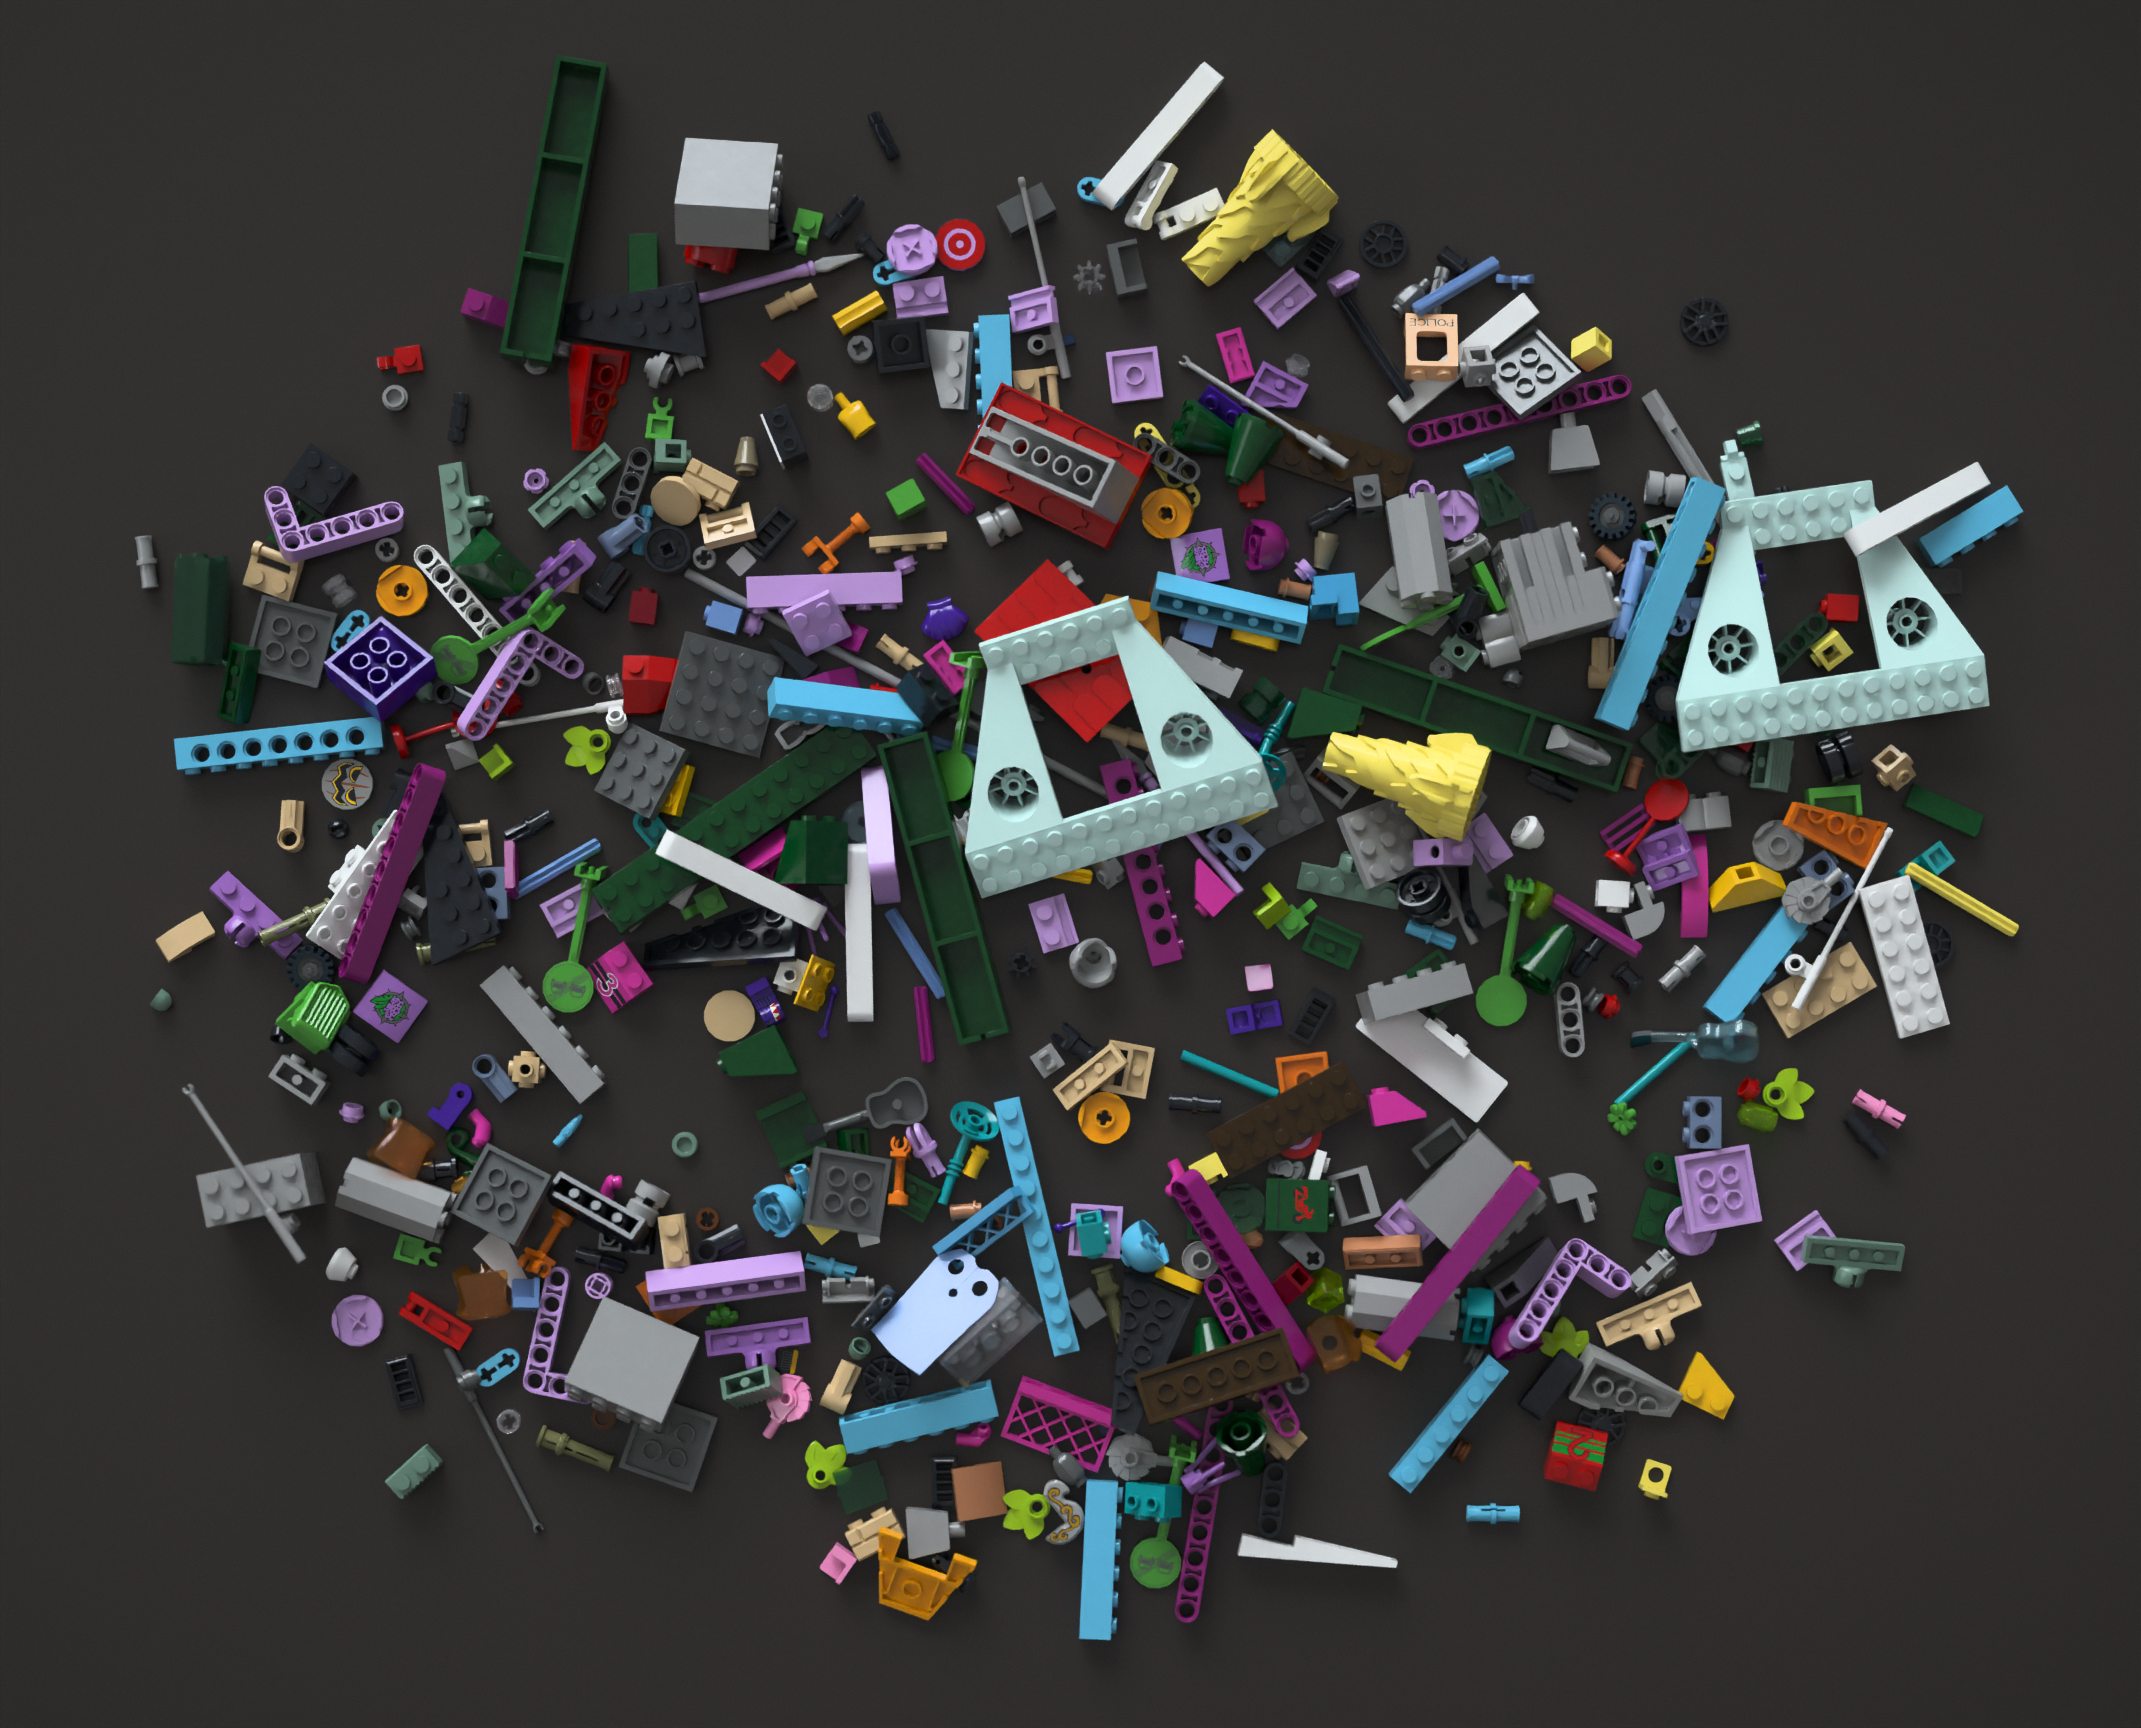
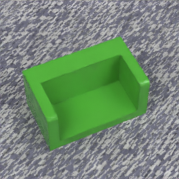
(906, 499)
(1838, 799)

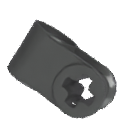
(1299, 1245)

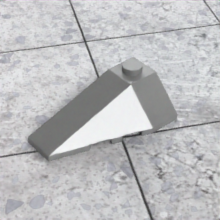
(1620, 1386)

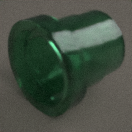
(1750, 435)

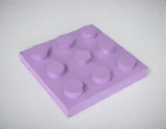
(1718, 1189)

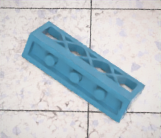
(982, 1217)

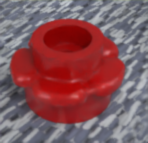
(1609, 1006)
(1749, 1089)

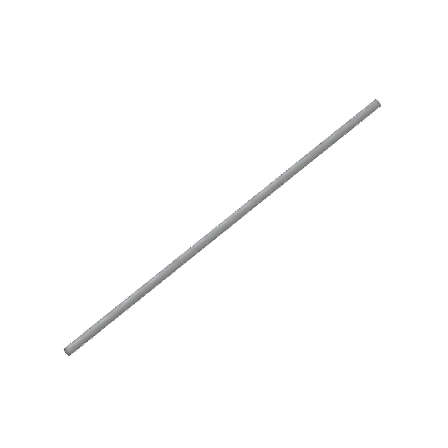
(878, 673)

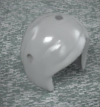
(1095, 968)

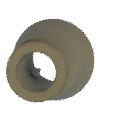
(746, 458)
(1325, 549)

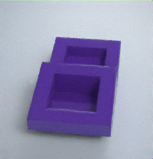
(1255, 1016)

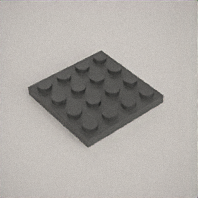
(720, 694)

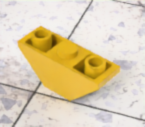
(1744, 886)

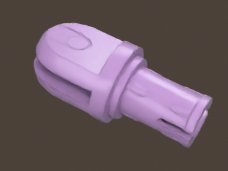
(925, 1148)

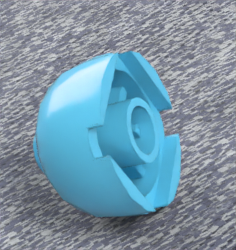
(779, 1209)
(1142, 1249)

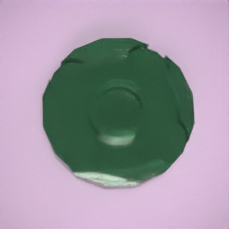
(1244, 1206)

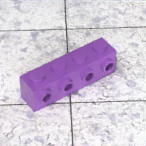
(555, 573)

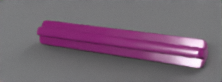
(1596, 925)

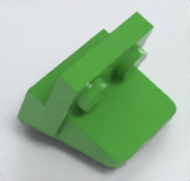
(316, 1015)

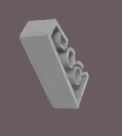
(1414, 993)

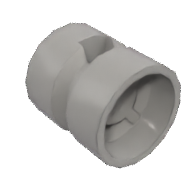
(1664, 489)
(999, 524)
(643, 1209)

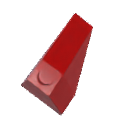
(593, 385)
(646, 683)

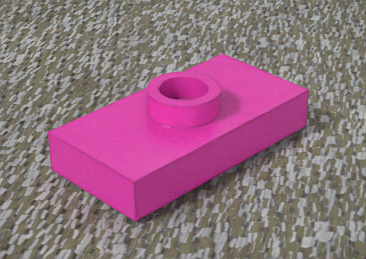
(1235, 355)
(949, 673)

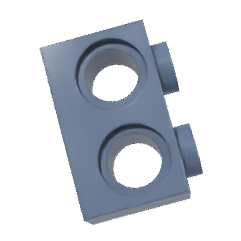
(1239, 838)
(1831, 862)
(497, 892)
(1710, 1122)

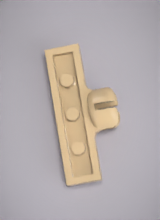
(1650, 1318)

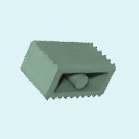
(1772, 765)
(751, 1386)
(414, 1471)

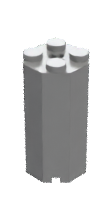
(1419, 551)
(396, 1200)
(1379, 1300)

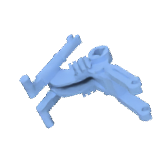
(1635, 582)

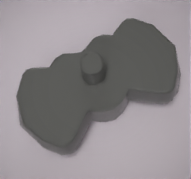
(1285, 1168)

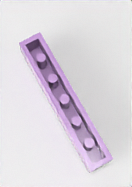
(847, 589)
(725, 1281)

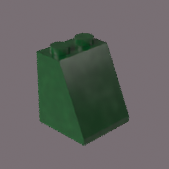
(492, 568)
(1321, 715)
(814, 852)
(759, 1055)

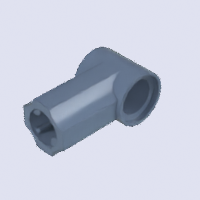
(619, 538)
(496, 1079)

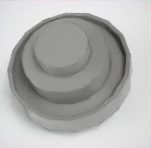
(659, 369)
(1198, 1261)

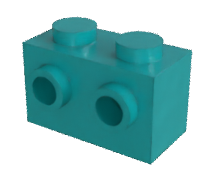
(1092, 1234)
(1476, 1315)
(1153, 1500)

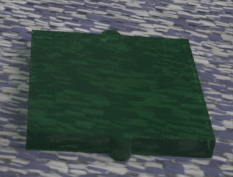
(860, 1486)

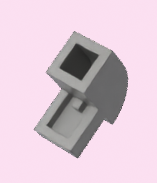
(1648, 917)
(1577, 1187)

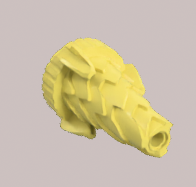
(1272, 197)
(1433, 784)

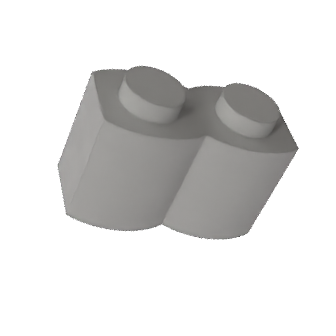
(1497, 640)
(795, 733)
(1706, 813)

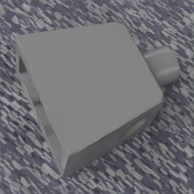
(1571, 447)
(930, 1531)

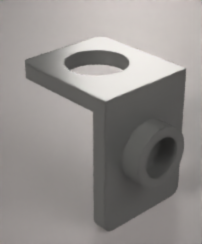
(1367, 496)

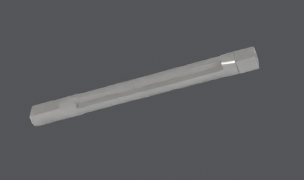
(1676, 438)

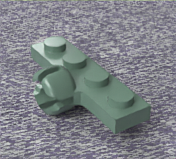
(577, 488)
(460, 509)
(1345, 883)
(1852, 1257)

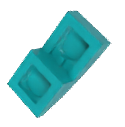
(1933, 860)

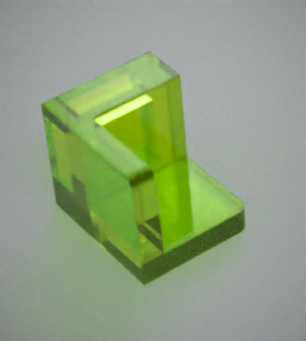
(1326, 1290)

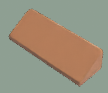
(1382, 1252)

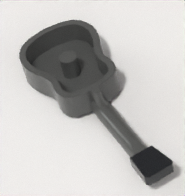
(900, 1103)

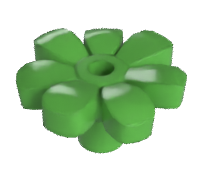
(1622, 1117)
(722, 1316)

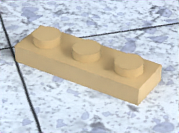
(908, 542)
(1090, 1076)

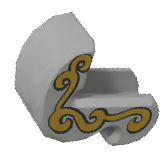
(1067, 1508)

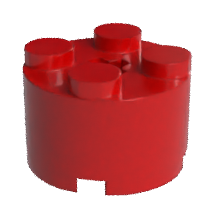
(720, 258)

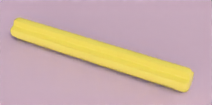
(1961, 899)

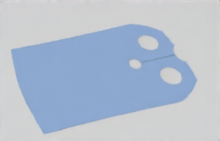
(931, 1320)

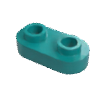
(651, 834)

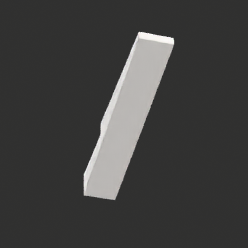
(1310, 1550)

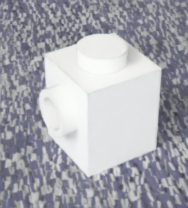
(1613, 895)
(790, 976)

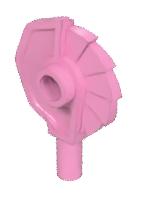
(790, 1406)

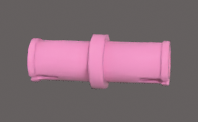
(1878, 1109)

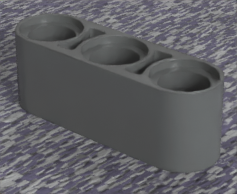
(1180, 460)
(632, 471)

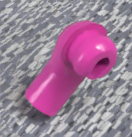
(483, 1129)
(1177, 1171)
(611, 1183)
(976, 1437)

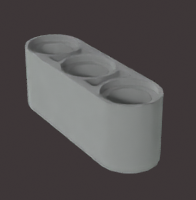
(1576, 1031)

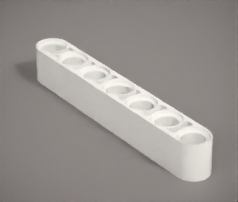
(1158, 135)
(1492, 333)
(1916, 509)
(467, 607)
(741, 880)
(858, 935)

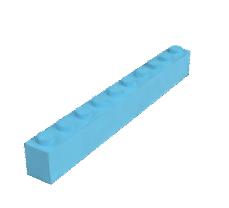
(1660, 603)
(1037, 1227)

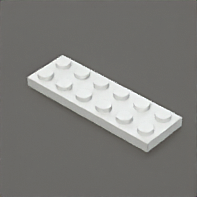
(1903, 956)

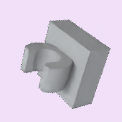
(413, 903)
(1047, 1060)

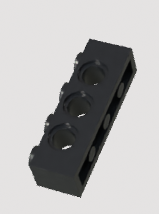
(597, 1211)

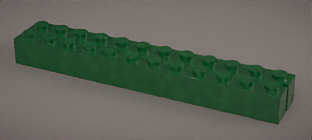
(555, 211)
(1454, 708)
(737, 822)
(944, 888)

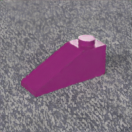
(485, 308)

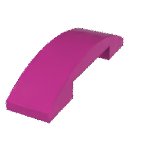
(1695, 894)

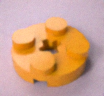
(1181, 511)
(387, 590)
(1111, 1130)

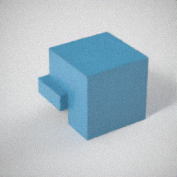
(1334, 598)

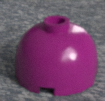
(1264, 544)
(1501, 1345)

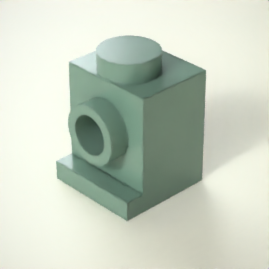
(670, 455)
(1462, 662)

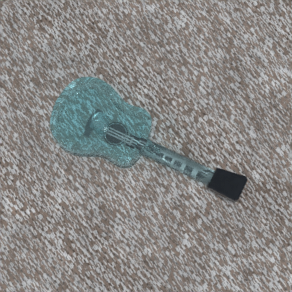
(1731, 1041)

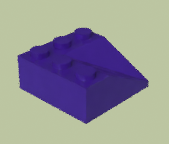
(380, 669)

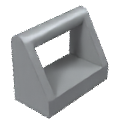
(1577, 747)
(1346, 783)
(1368, 1192)

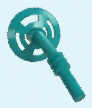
(1270, 738)
(970, 1131)

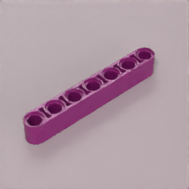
(1238, 1320)

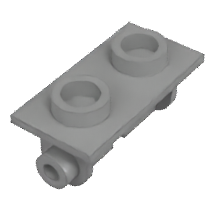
(1473, 546)
(1109, 872)
(1661, 1268)
(857, 1290)

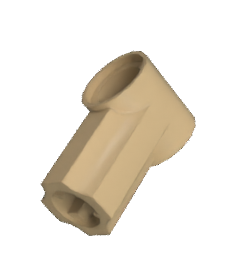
(1601, 662)
(292, 823)
(839, 1391)

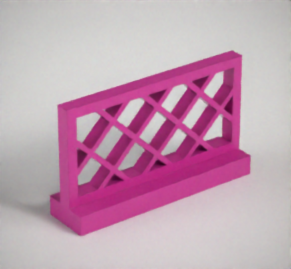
(1062, 1401)

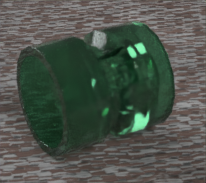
(1262, 699)

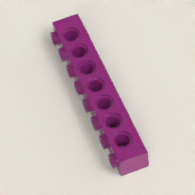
(1157, 952)

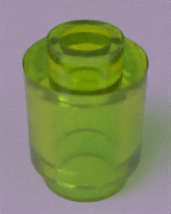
(1536, 904)
(1757, 1117)

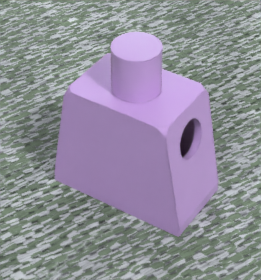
(1451, 852)

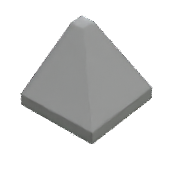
(462, 753)

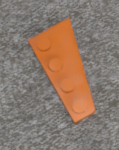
(1841, 834)

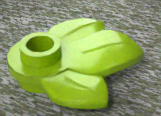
(583, 749)
(1791, 1094)
(1564, 1337)
(826, 1461)
(1022, 1514)

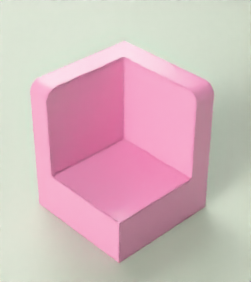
(838, 1562)

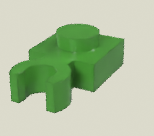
(659, 424)
(412, 1250)

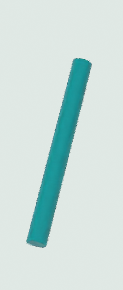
(1653, 1073)
(1229, 1074)

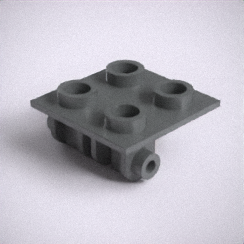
(876, 1310)

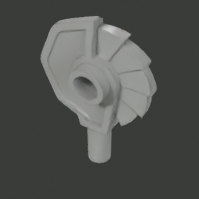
(1808, 898)
(1133, 1457)

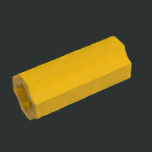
(859, 313)
(1368, 1341)

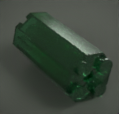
(200, 610)

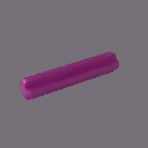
(954, 493)
(924, 1024)

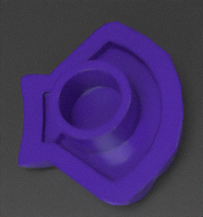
(944, 620)

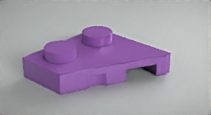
(1275, 389)

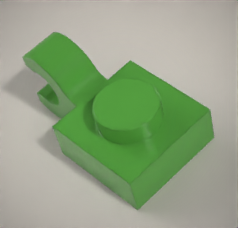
(807, 227)
(707, 902)
(1295, 921)

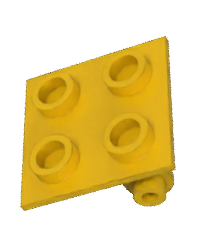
(814, 983)

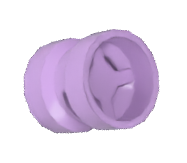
(601, 1282)

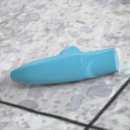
(567, 1131)

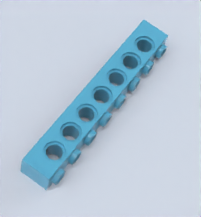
(189, 748)

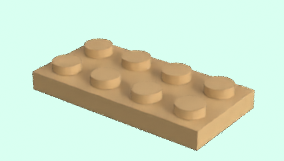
(1838, 984)

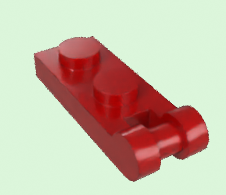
(436, 1321)

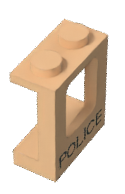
(1431, 326)

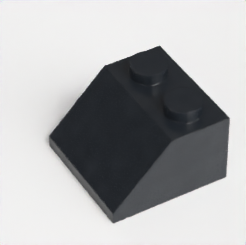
(927, 695)

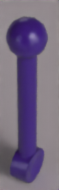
(823, 1032)
(1058, 1228)

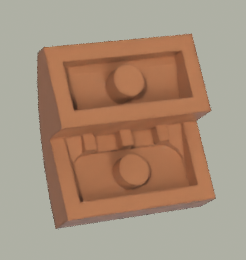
(979, 1491)

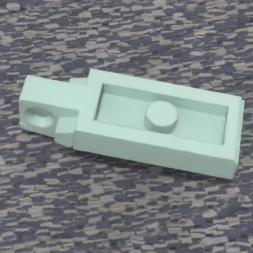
(1735, 473)

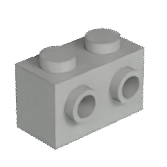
(300, 1080)

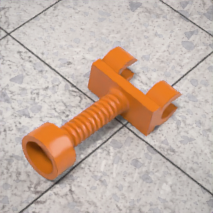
(857, 525)
(901, 1155)
(539, 1257)

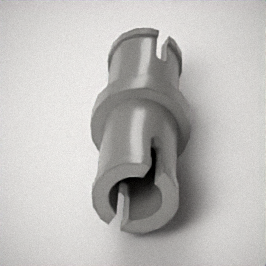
(146, 562)
(1682, 968)

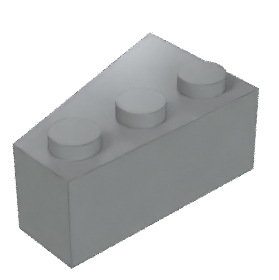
(1206, 672)

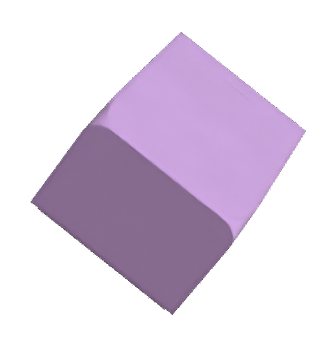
(1343, 283)

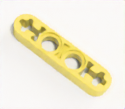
(1191, 489)

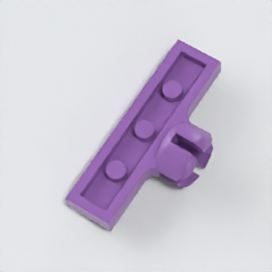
(250, 916)
(758, 1340)

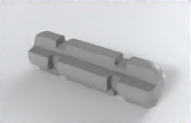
(1441, 275)

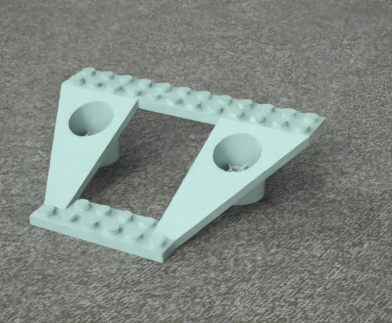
(1748, 704)
(1199, 783)

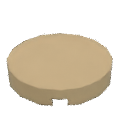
(675, 500)
(729, 1015)

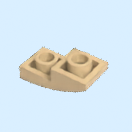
(185, 936)

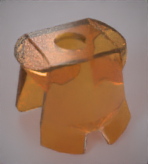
(401, 1147)
(481, 1293)
(1347, 1347)

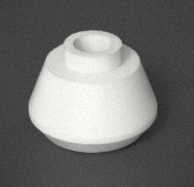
(1527, 833)
(342, 1265)

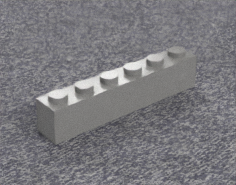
(543, 1034)

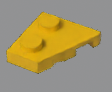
(1705, 1388)

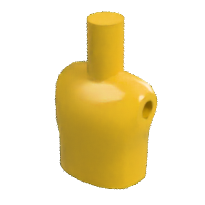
(854, 416)

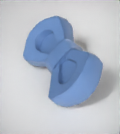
(1514, 279)

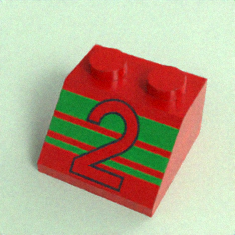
(1575, 1455)

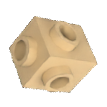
(1893, 767)
(536, 1073)

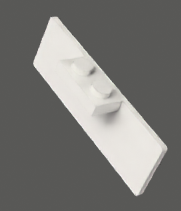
(350, 888)
(1438, 1060)

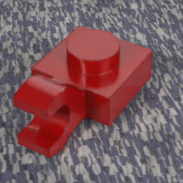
(406, 360)

